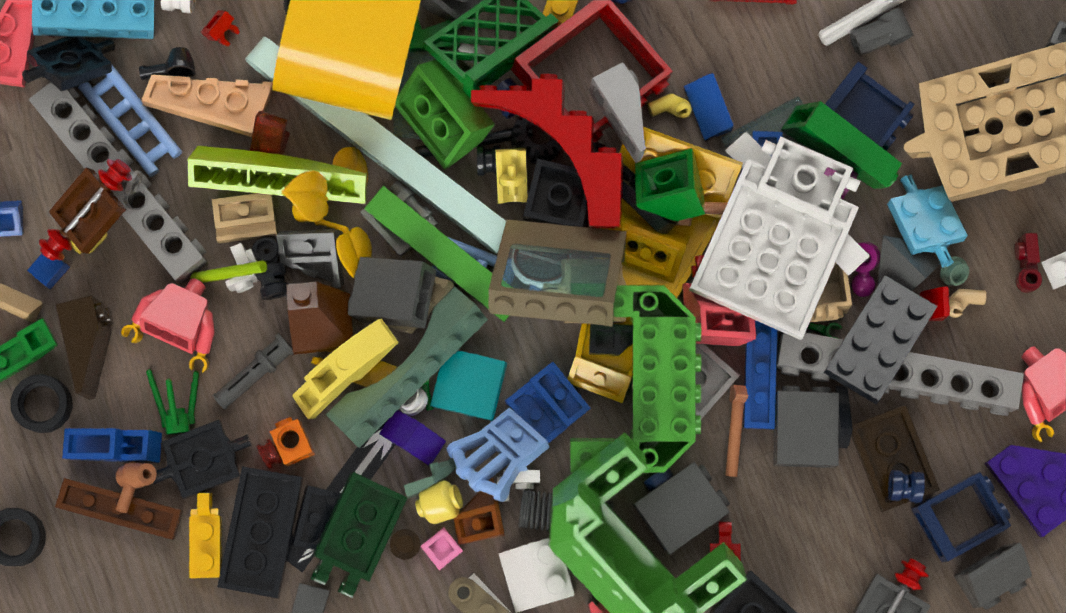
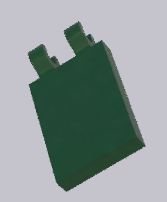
(357, 532)

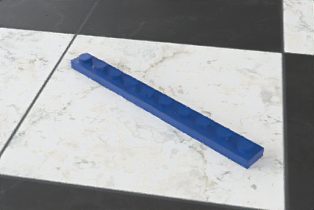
(761, 355)

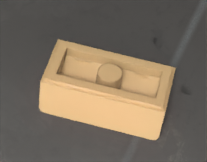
(19, 303)

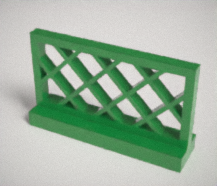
(501, 60)

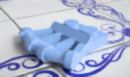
(513, 441)

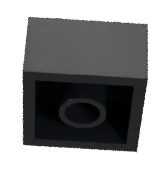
(556, 195)
(752, 597)

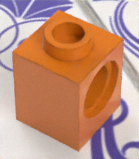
(300, 452)

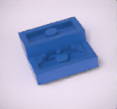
(548, 403)

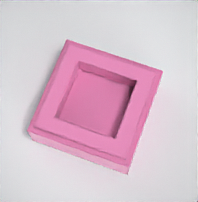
(441, 548)

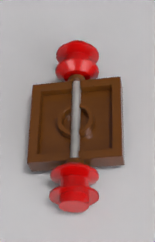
(86, 210)

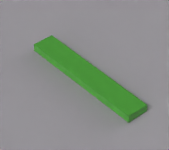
(432, 245)

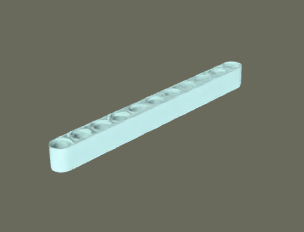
(396, 159)

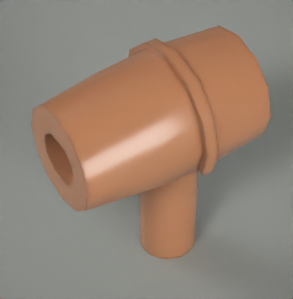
(130, 477)

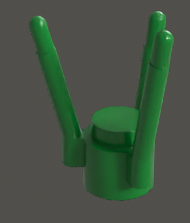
(175, 419)

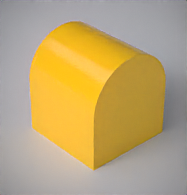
(346, 52)

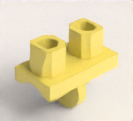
(511, 175)

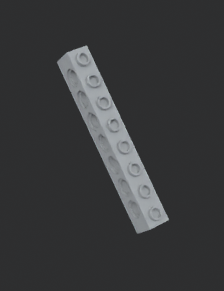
(180, 265)
(1005, 383)

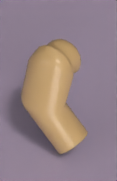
(962, 298)

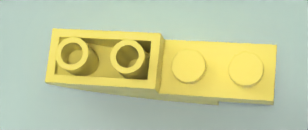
(343, 366)

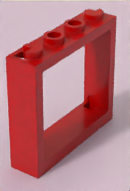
(623, 31)

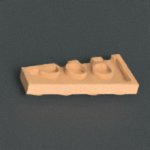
(209, 100)

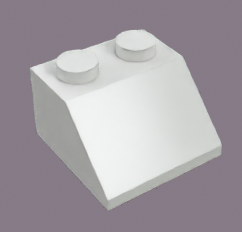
(535, 575)

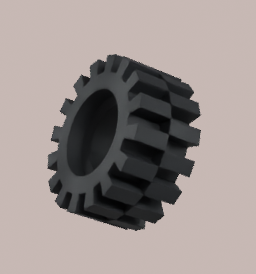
(533, 151)

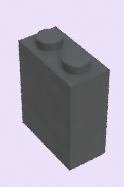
(392, 292)
(806, 428)
(682, 507)

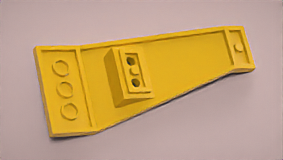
(718, 174)

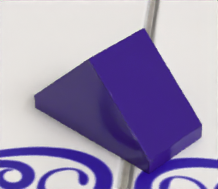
(412, 437)

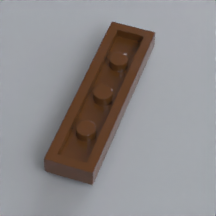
(101, 505)

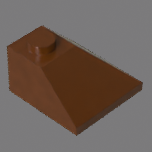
(318, 317)

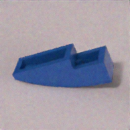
(112, 445)

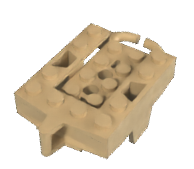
(981, 161)

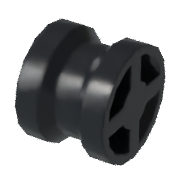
(486, 160)

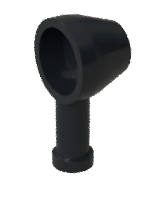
(178, 64)

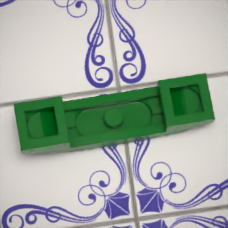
(25, 348)

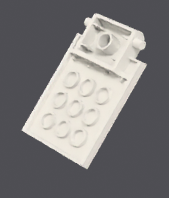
(779, 237)

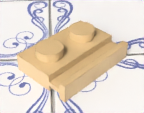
(244, 217)

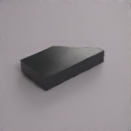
(610, 339)
(845, 419)

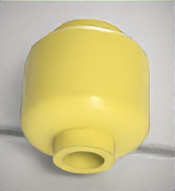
(439, 502)

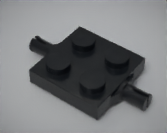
(69, 61)
(201, 459)

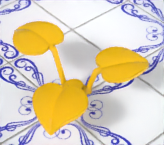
(310, 205)

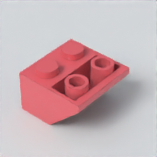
(718, 322)

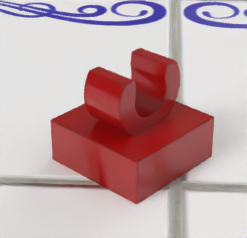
(218, 26)

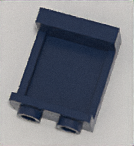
(870, 107)

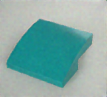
(469, 385)

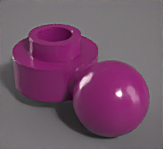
(863, 283)

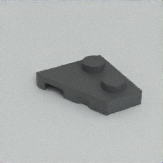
(312, 253)

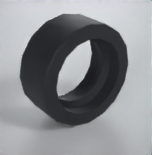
(19, 395)
(38, 537)

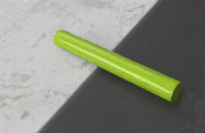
(230, 271)

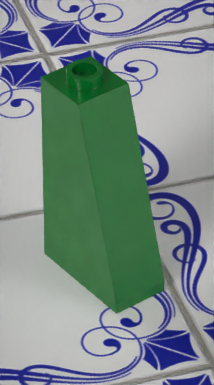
(836, 138)

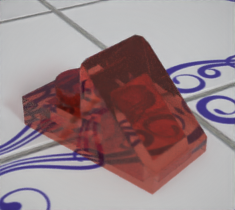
(269, 134)

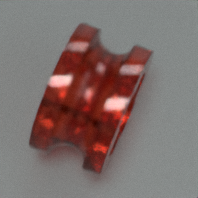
(269, 453)

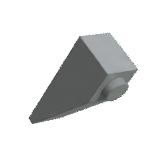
(619, 99)

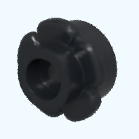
(266, 243)

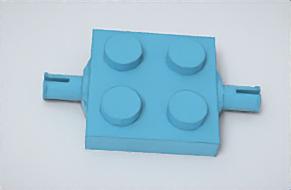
(927, 220)

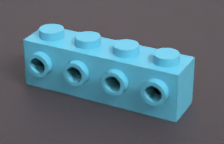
(94, 18)

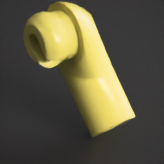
(672, 104)

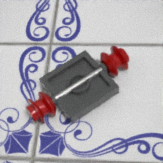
(887, 597)

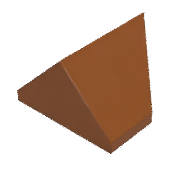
(479, 519)

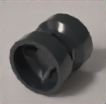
(273, 282)

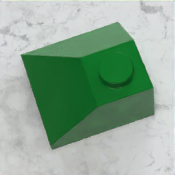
(670, 186)

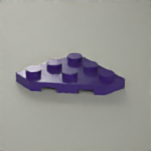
(1034, 483)

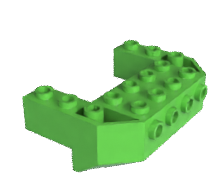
(662, 378)
(611, 556)

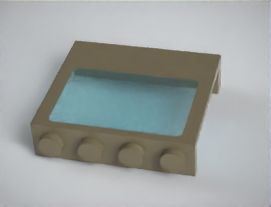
(557, 272)

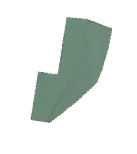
(439, 471)

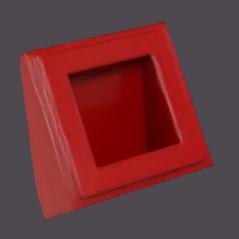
(939, 297)

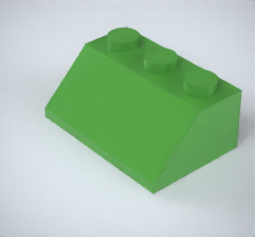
(442, 113)

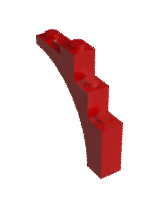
(544, 106)

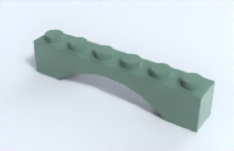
(366, 410)

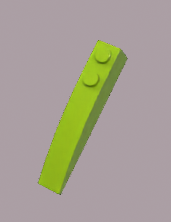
(268, 173)

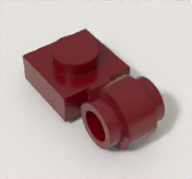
(1028, 253)

